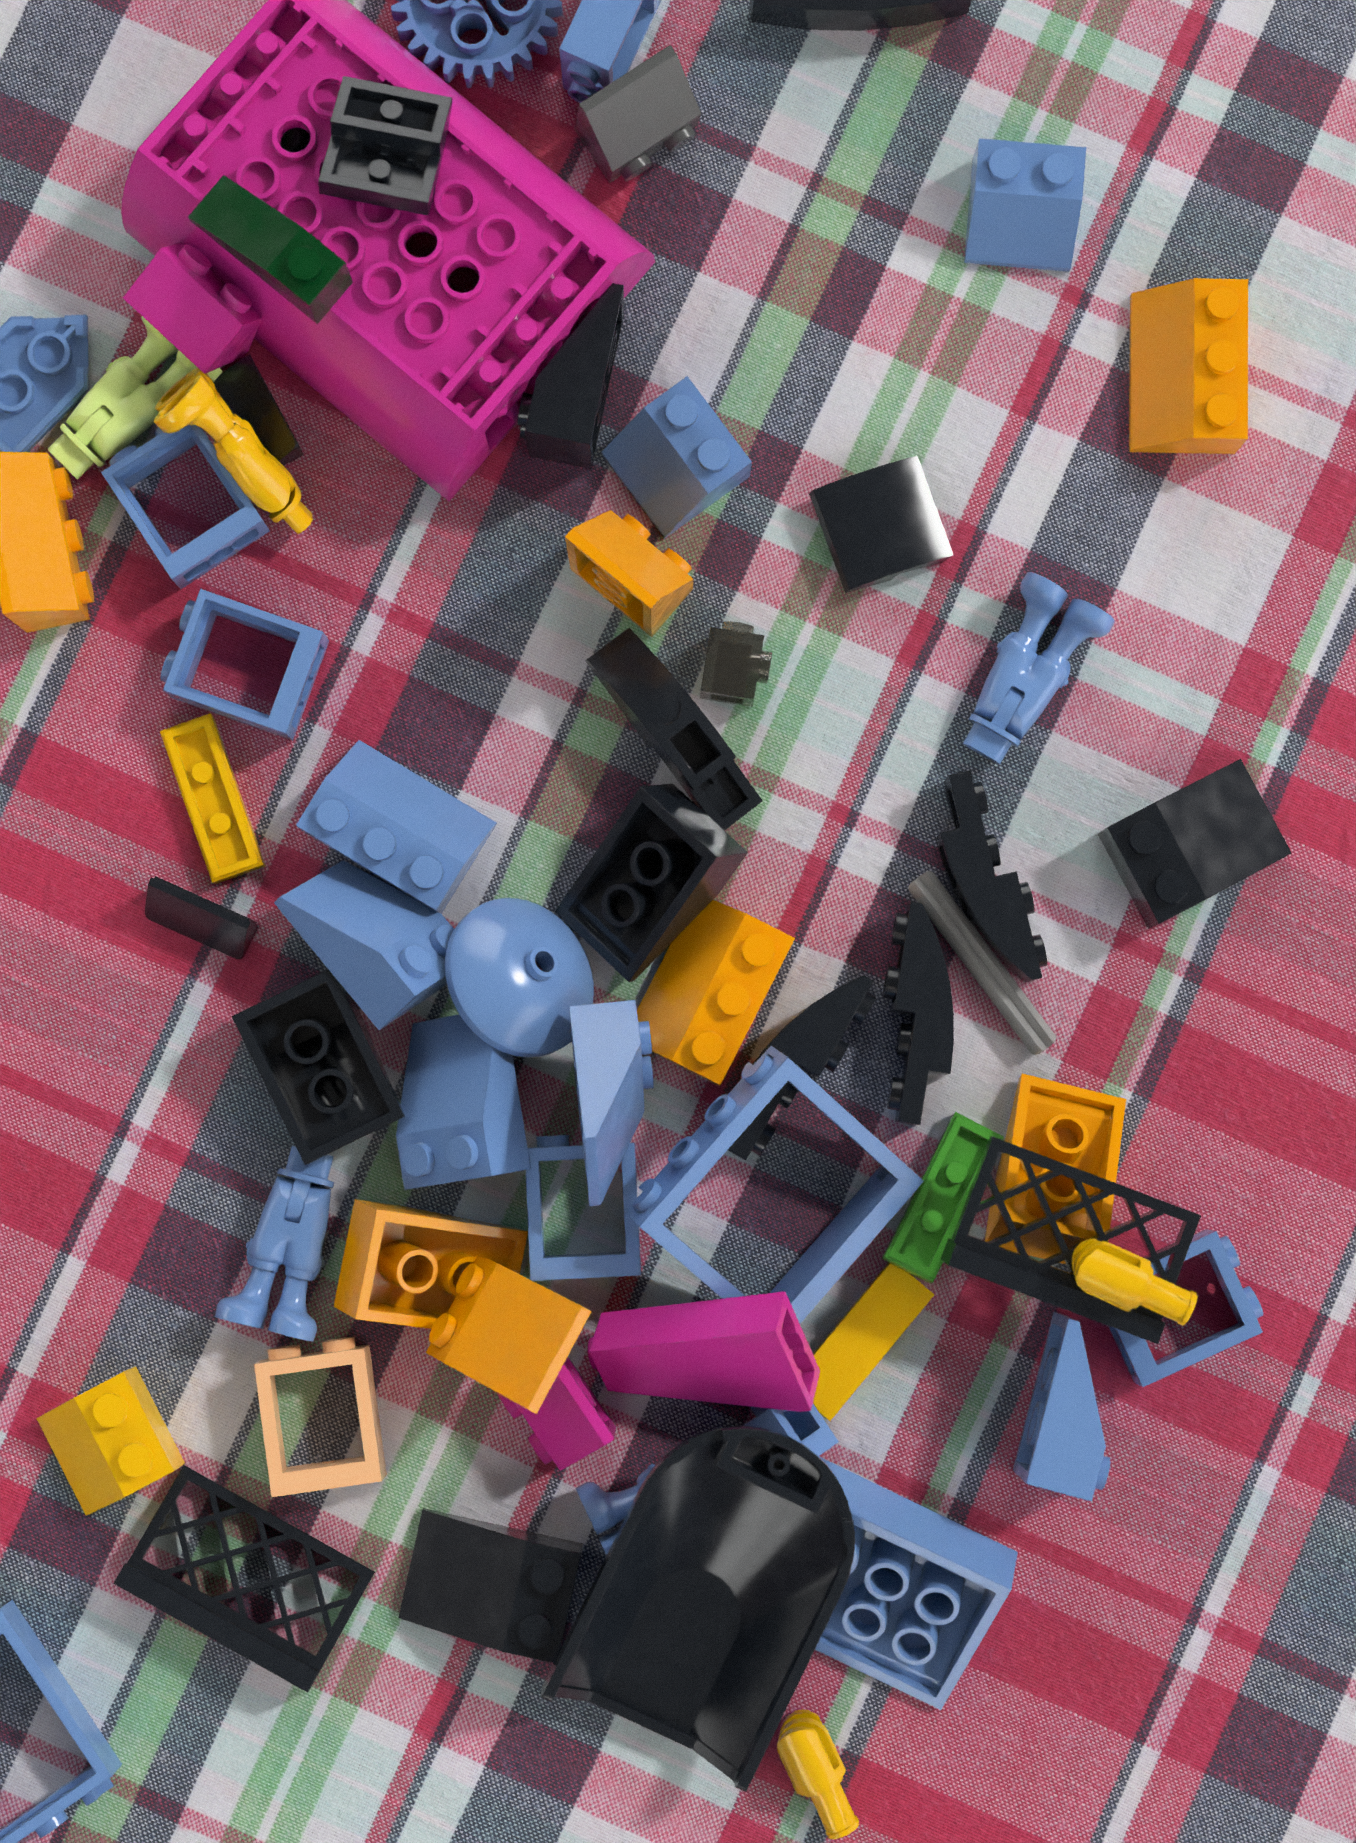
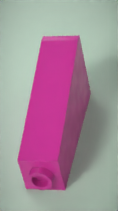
(709, 1352)

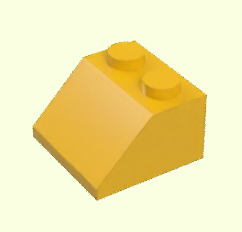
(111, 1441)

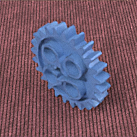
(438, 30)

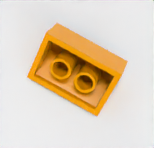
(1189, 367)
(39, 545)
(712, 989)

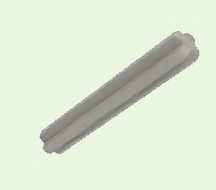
(982, 963)

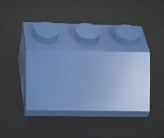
(396, 825)

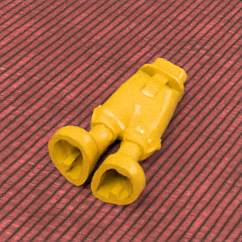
(237, 446)

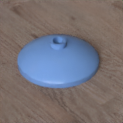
(499, 984)

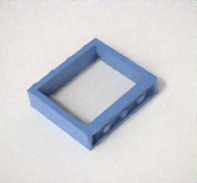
(723, 1124)
(104, 1762)

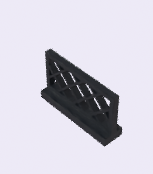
(1040, 1278)
(221, 1622)

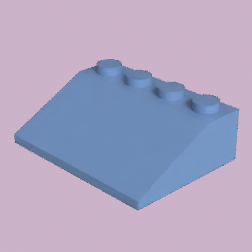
(914, 1593)

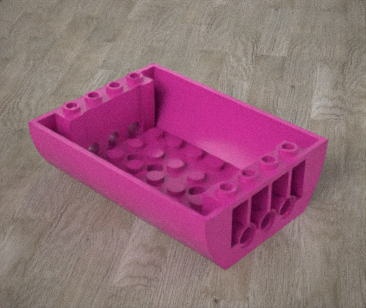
(400, 350)

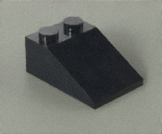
(572, 390)
(1194, 843)
(649, 878)
(319, 1065)
(491, 1584)

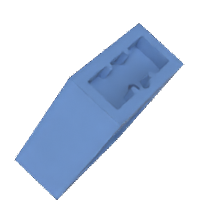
(603, 43)
(212, 546)
(298, 679)
(578, 1265)
(1242, 1301)

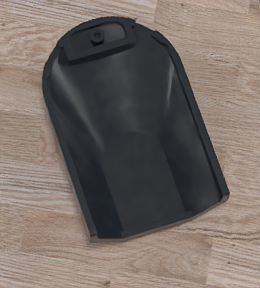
(713, 1595)

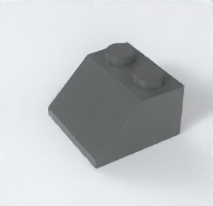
(639, 116)

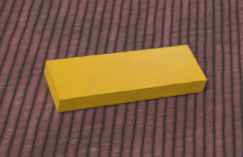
(212, 798)
(866, 1335)

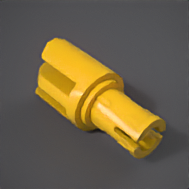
(1128, 1281)
(816, 1770)

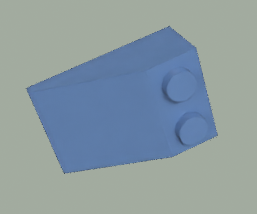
(371, 939)
(609, 1085)
(458, 1108)
(1063, 1429)

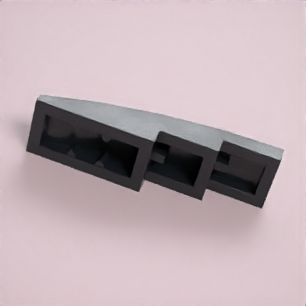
(853, 14)

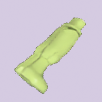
(120, 405)

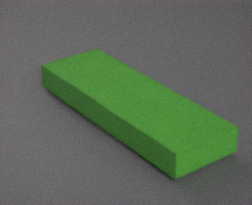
(939, 1199)

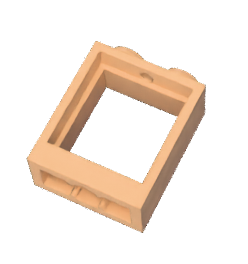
(325, 1474)

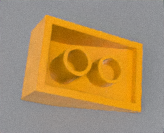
(628, 569)
(1072, 1128)
(407, 1261)
(507, 1332)

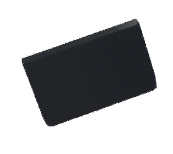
(251, 400)
(199, 918)

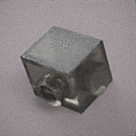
(734, 664)

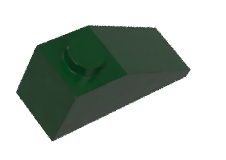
(273, 248)

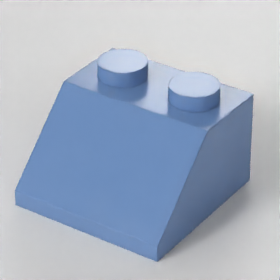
(1024, 204)
(677, 457)

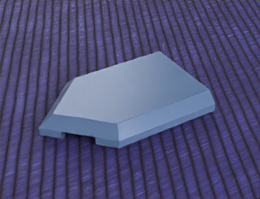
(40, 376)

